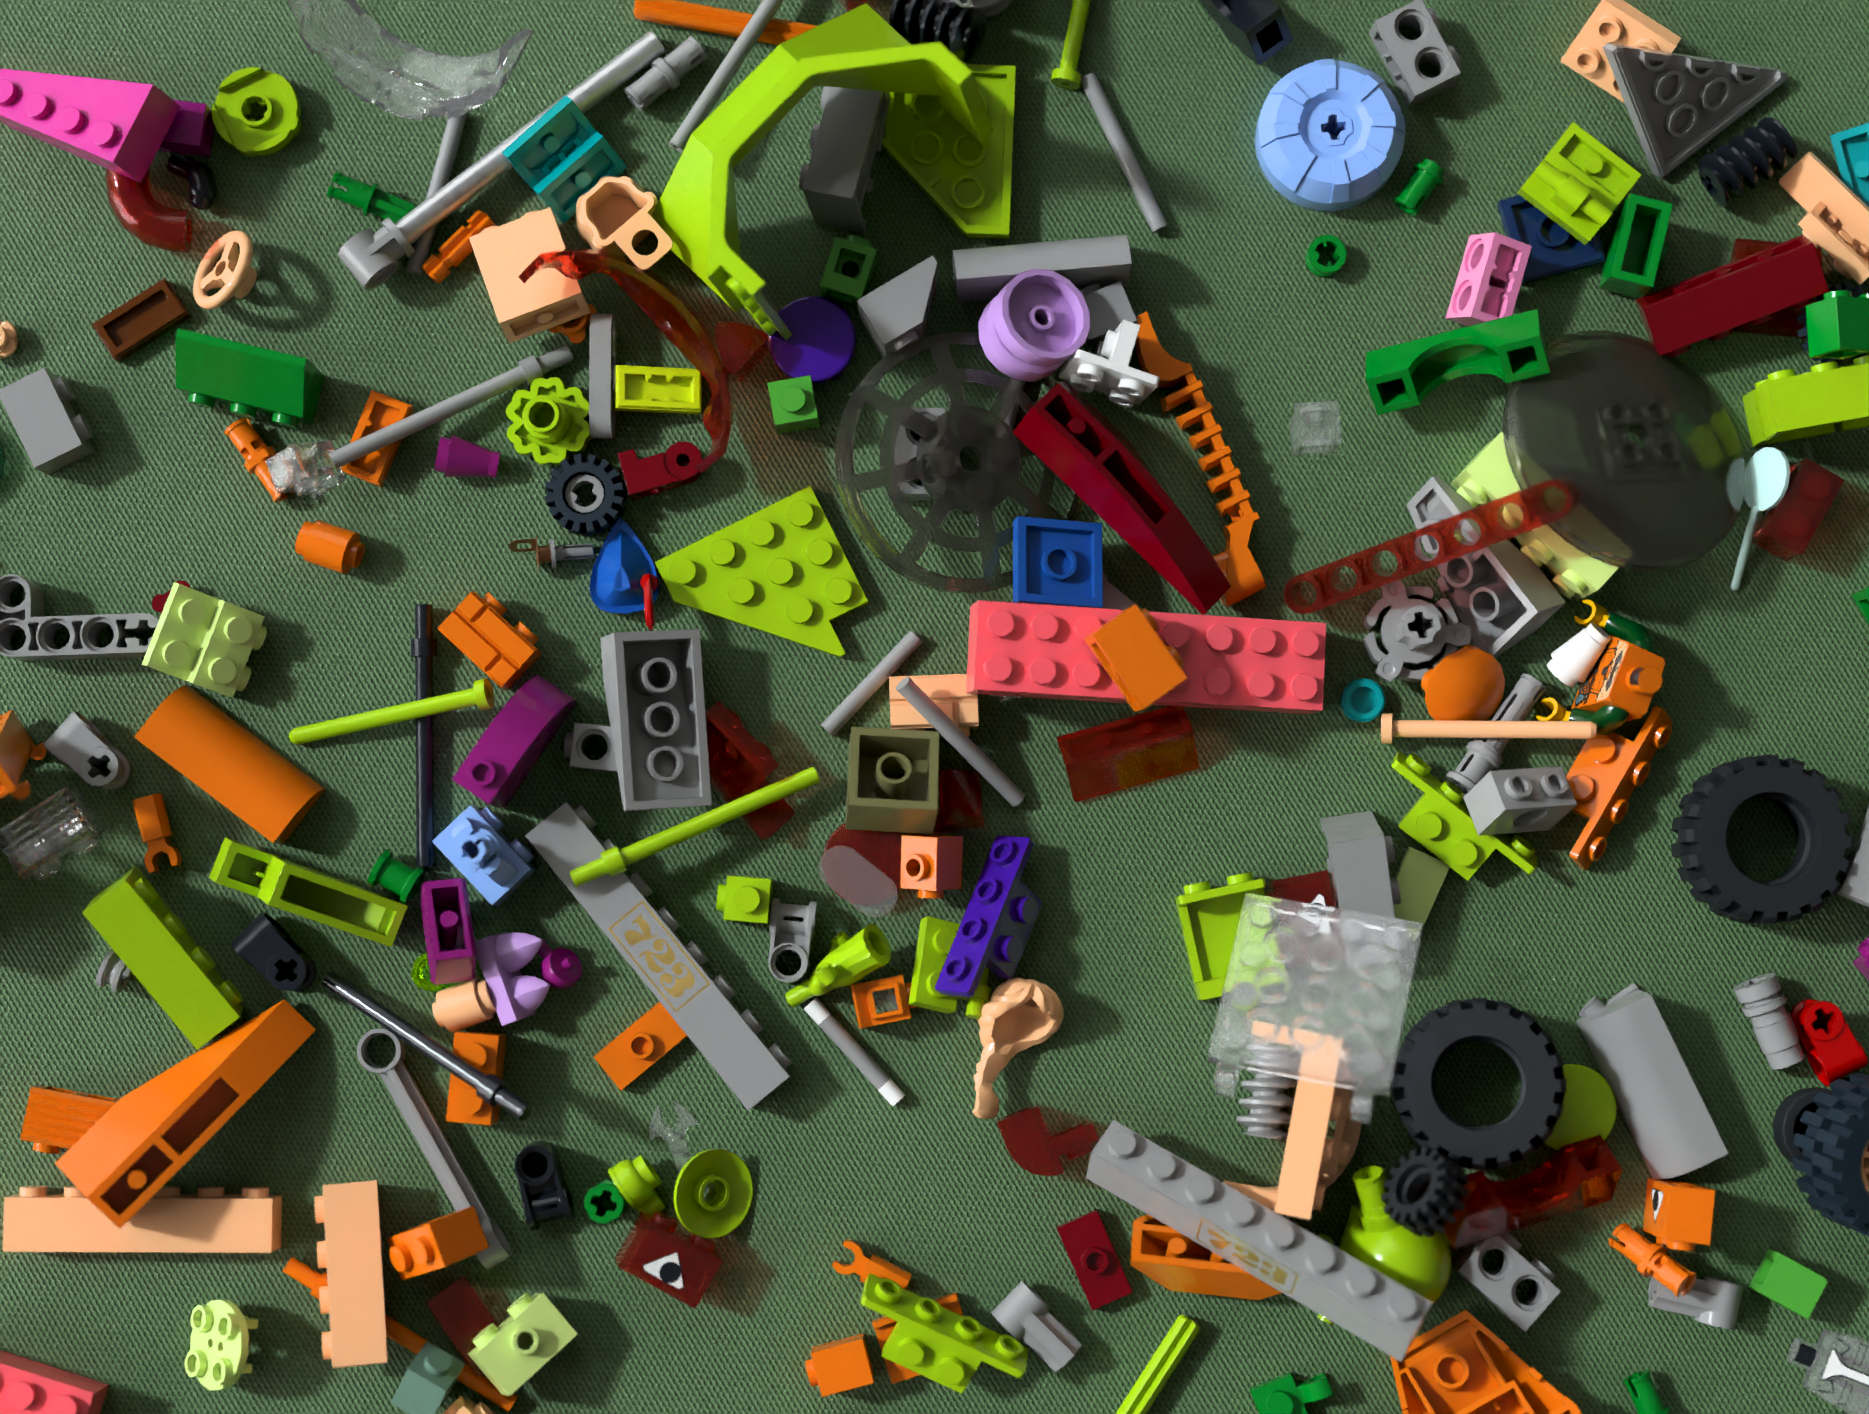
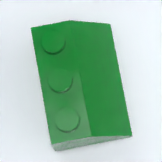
(247, 378)

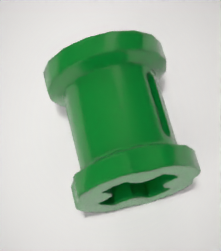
(396, 876)
(593, 1206)

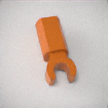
(155, 831)
(873, 1265)

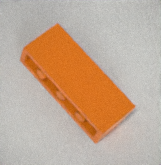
(230, 763)

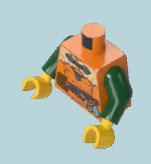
(1621, 679)

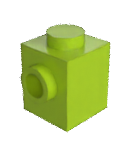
(745, 899)

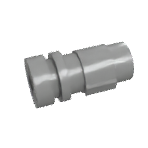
(1770, 1021)

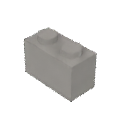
(47, 421)

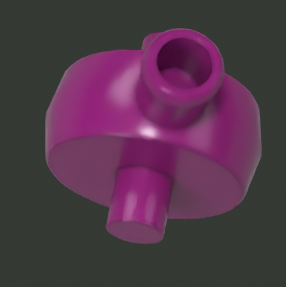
(559, 966)

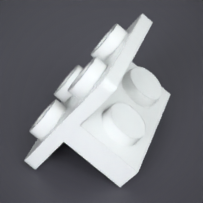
(1109, 369)

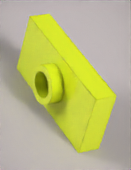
(657, 389)

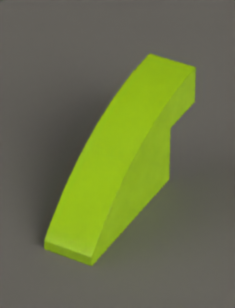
(307, 892)

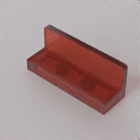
(1128, 752)

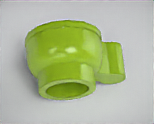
(637, 1183)

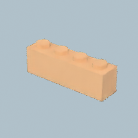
(353, 1274)

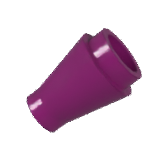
(465, 459)

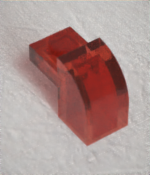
(1034, 1147)

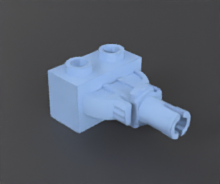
(485, 854)

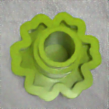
(549, 421)

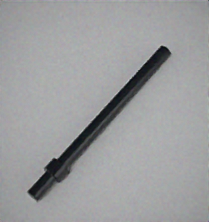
(424, 650)
(488, 1087)

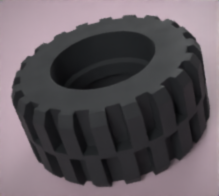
(1818, 833)
(1539, 1070)

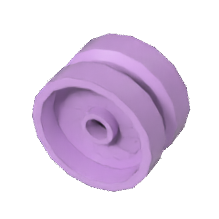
(1034, 325)

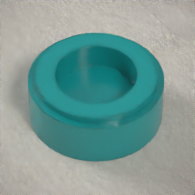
(1362, 700)

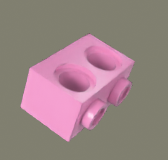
(1488, 279)

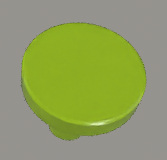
(1587, 1108)

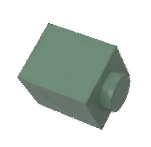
(428, 1381)

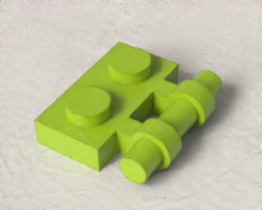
(931, 953)

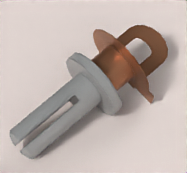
(553, 553)

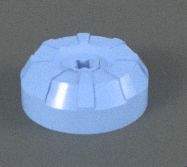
(1329, 135)

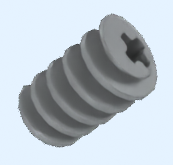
(1266, 1105)

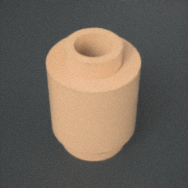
(463, 1005)

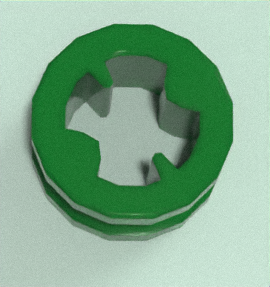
(1312, 256)

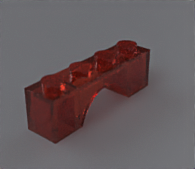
(1570, 1181)

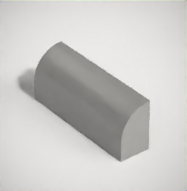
(1084, 261)
(1652, 1086)

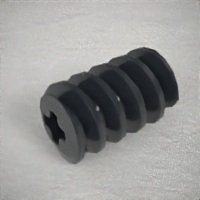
(930, 24)
(1744, 157)

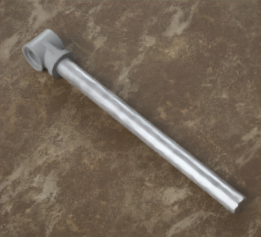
(374, 255)

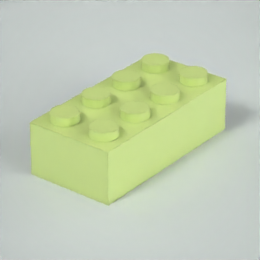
(1491, 478)

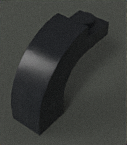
(1251, 25)

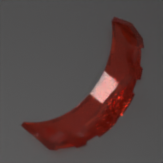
(671, 315)

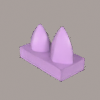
(501, 959)

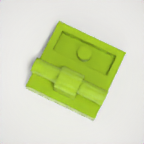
(1579, 183)

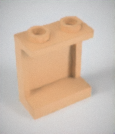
(547, 296)

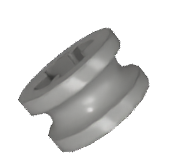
(113, 972)

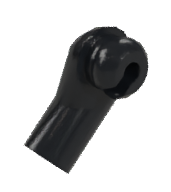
(199, 179)

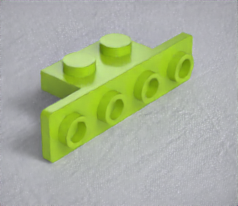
(1445, 825)
(938, 1340)

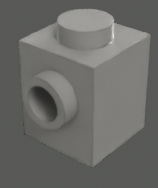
(1107, 310)

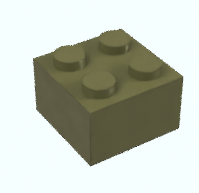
(892, 780)

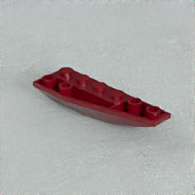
(1122, 490)

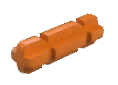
(456, 247)

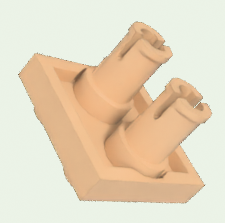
(1616, 24)

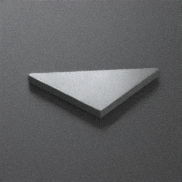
(1684, 99)

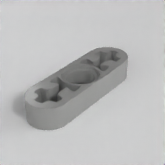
(601, 364)

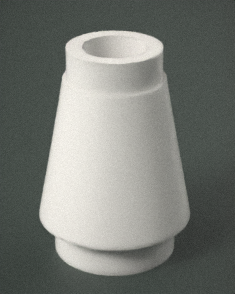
(1578, 655)

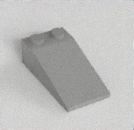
(657, 717)

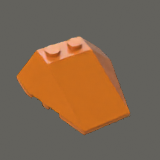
(1471, 1371)

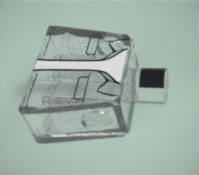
(1835, 1369)

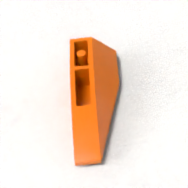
(177, 1112)

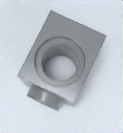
(575, 748)

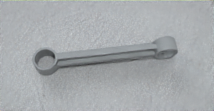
(434, 1144)

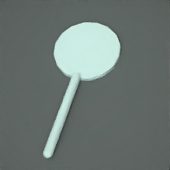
(1765, 486)

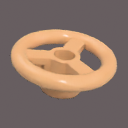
(231, 272)

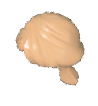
(1013, 1020)

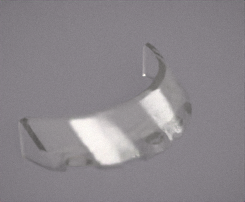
(396, 73)

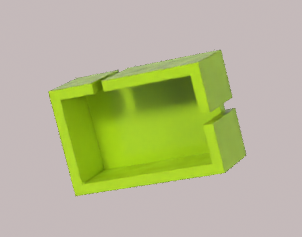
(1809, 403)

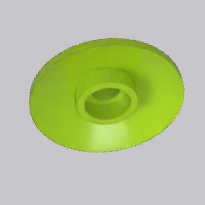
(727, 1197)

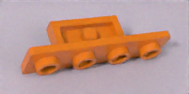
(1606, 778)

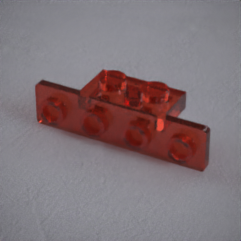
(742, 766)

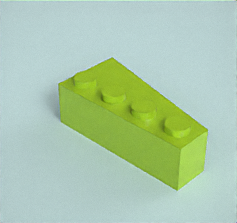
(164, 957)

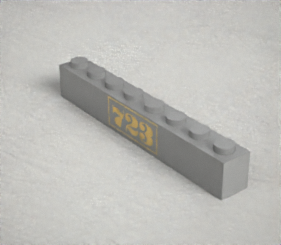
(662, 958)
(1258, 1240)

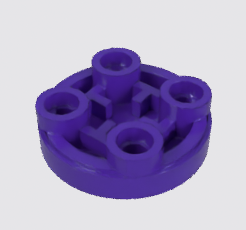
(819, 342)

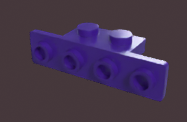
(994, 921)

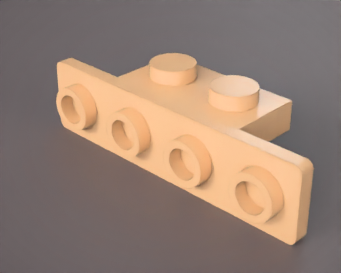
(1834, 215)

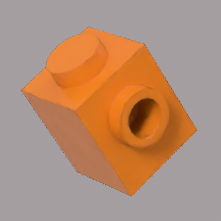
(931, 864)

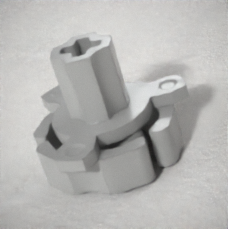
(1437, 625)

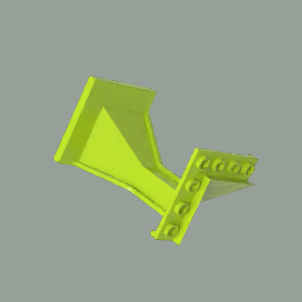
(844, 52)

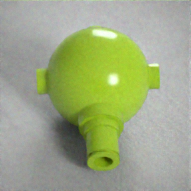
(1393, 1250)

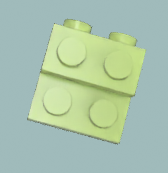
(205, 641)

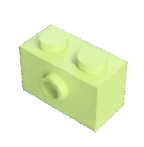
(521, 1342)

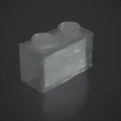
(50, 833)

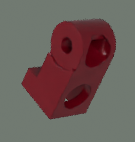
(660, 471)

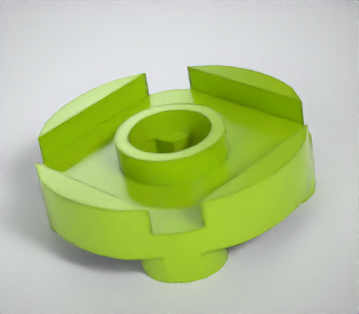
(233, 103)

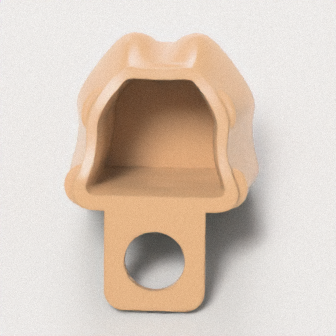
(618, 217)

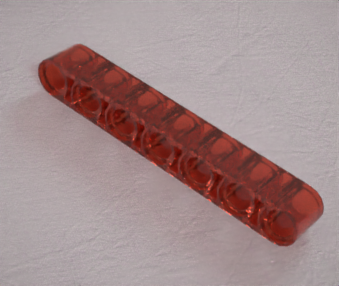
(1450, 540)

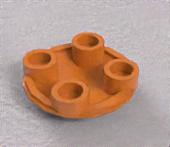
(1464, 686)

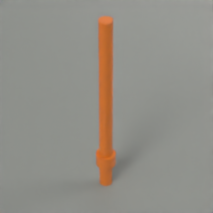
(402, 1336)

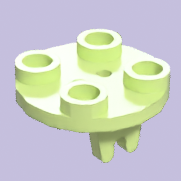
(219, 1344)

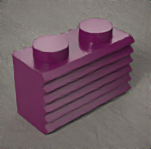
(448, 931)

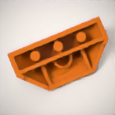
(1187, 1266)

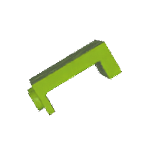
(1210, 926)

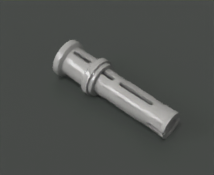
(1486, 752)

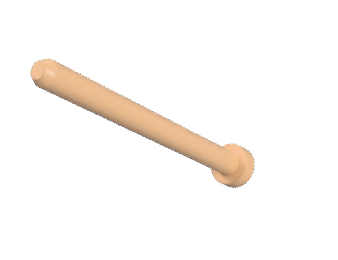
(1484, 729)

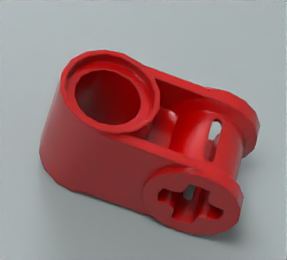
(1830, 1047)

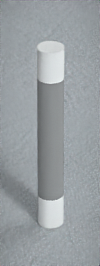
(854, 1051)

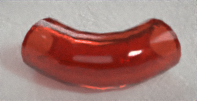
(145, 216)

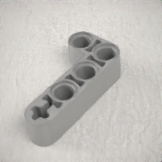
(83, 629)

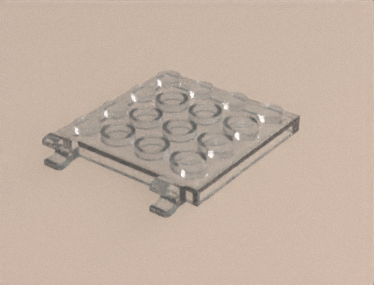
(1315, 997)

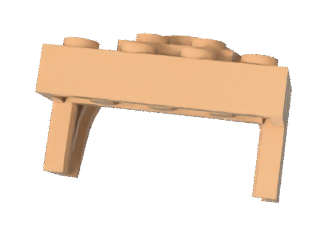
(1309, 1158)

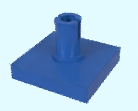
(1057, 562)

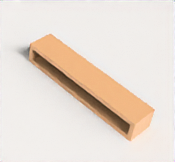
(163, 1224)

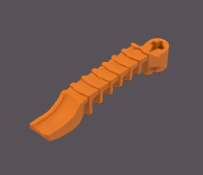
(1236, 560)

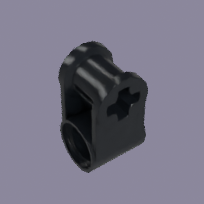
(269, 949)
(543, 1188)

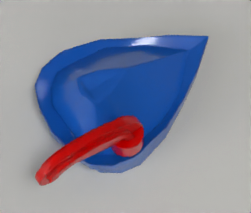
(625, 575)

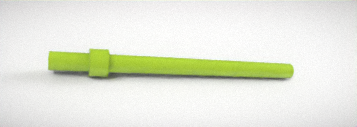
(615, 861)

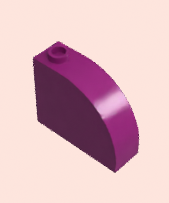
(514, 742)

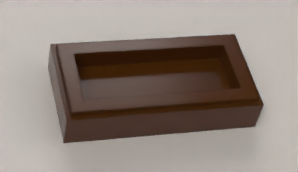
(141, 320)

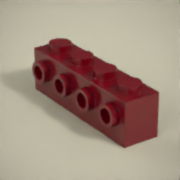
(1733, 296)

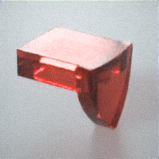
(740, 347)
(959, 801)

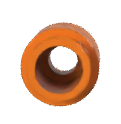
(329, 546)

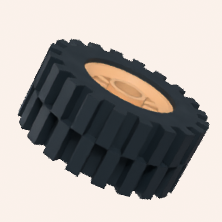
(1838, 1153)

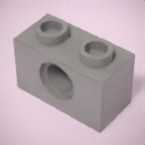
(1519, 800)

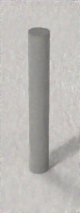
(871, 683)

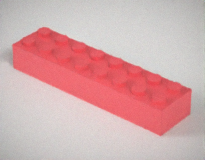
(1226, 659)

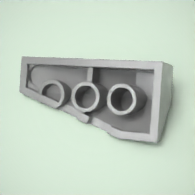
(1489, 588)

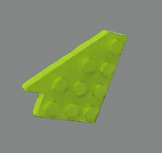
(948, 163)
(771, 574)

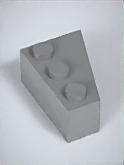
(844, 155)
(1360, 864)

